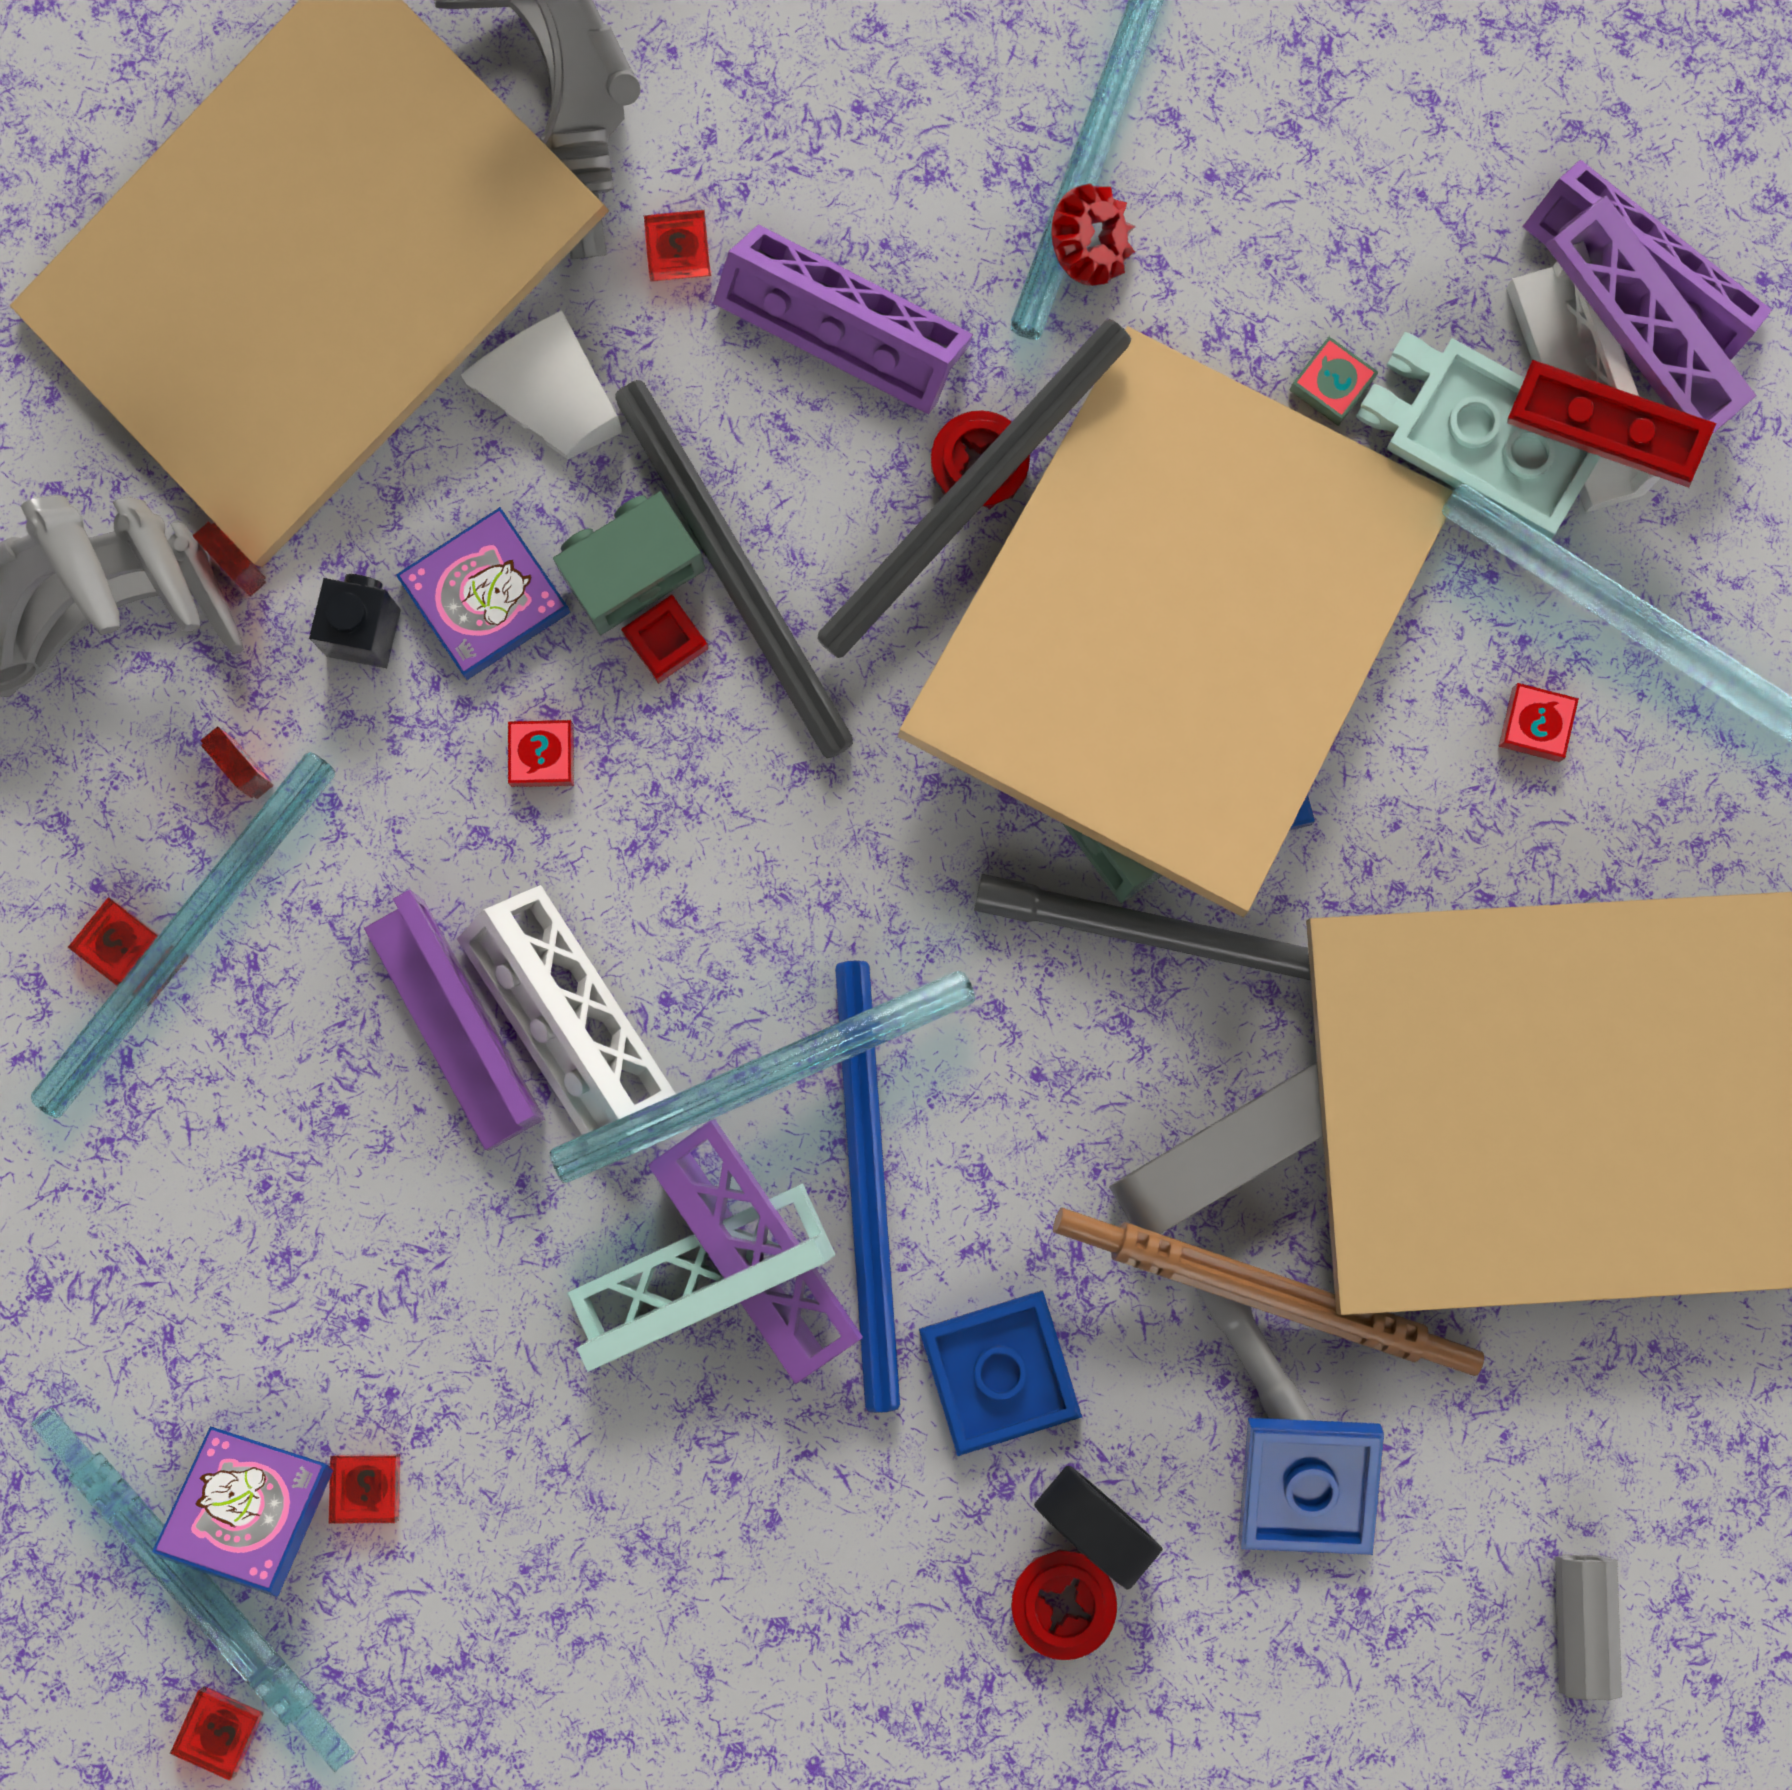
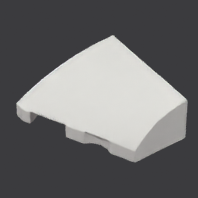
(547, 387)

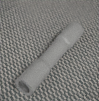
(1275, 1390)

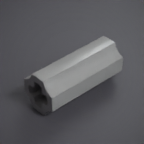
(1588, 1627)

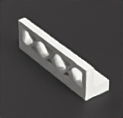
(1570, 336)
(554, 1019)

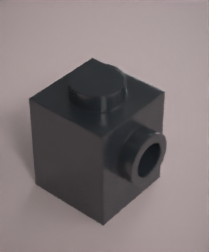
(355, 620)

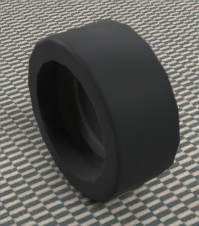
(1098, 1527)

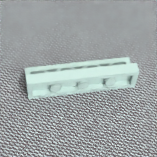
(700, 1303)

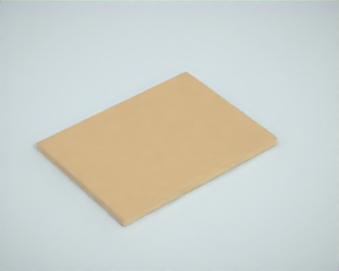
(307, 262)
(1180, 621)
(1556, 1101)

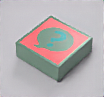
(1333, 381)

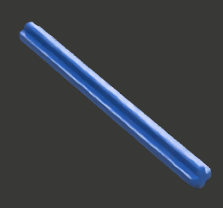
(868, 1201)

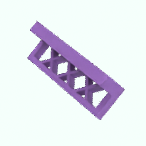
(1717, 299)
(1649, 316)
(838, 320)
(453, 1022)
(705, 1209)

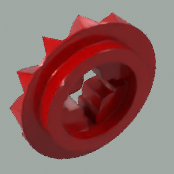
(1074, 229)
(977, 431)
(1074, 1635)

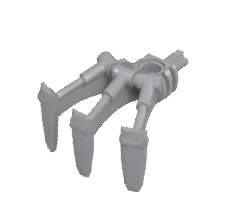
(587, 89)
(64, 581)

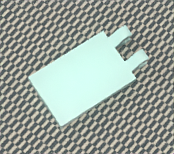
(1463, 434)

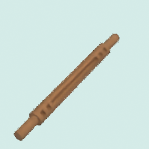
(1265, 1291)

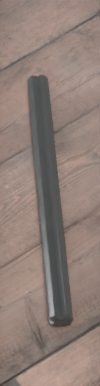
(974, 488)
(734, 569)

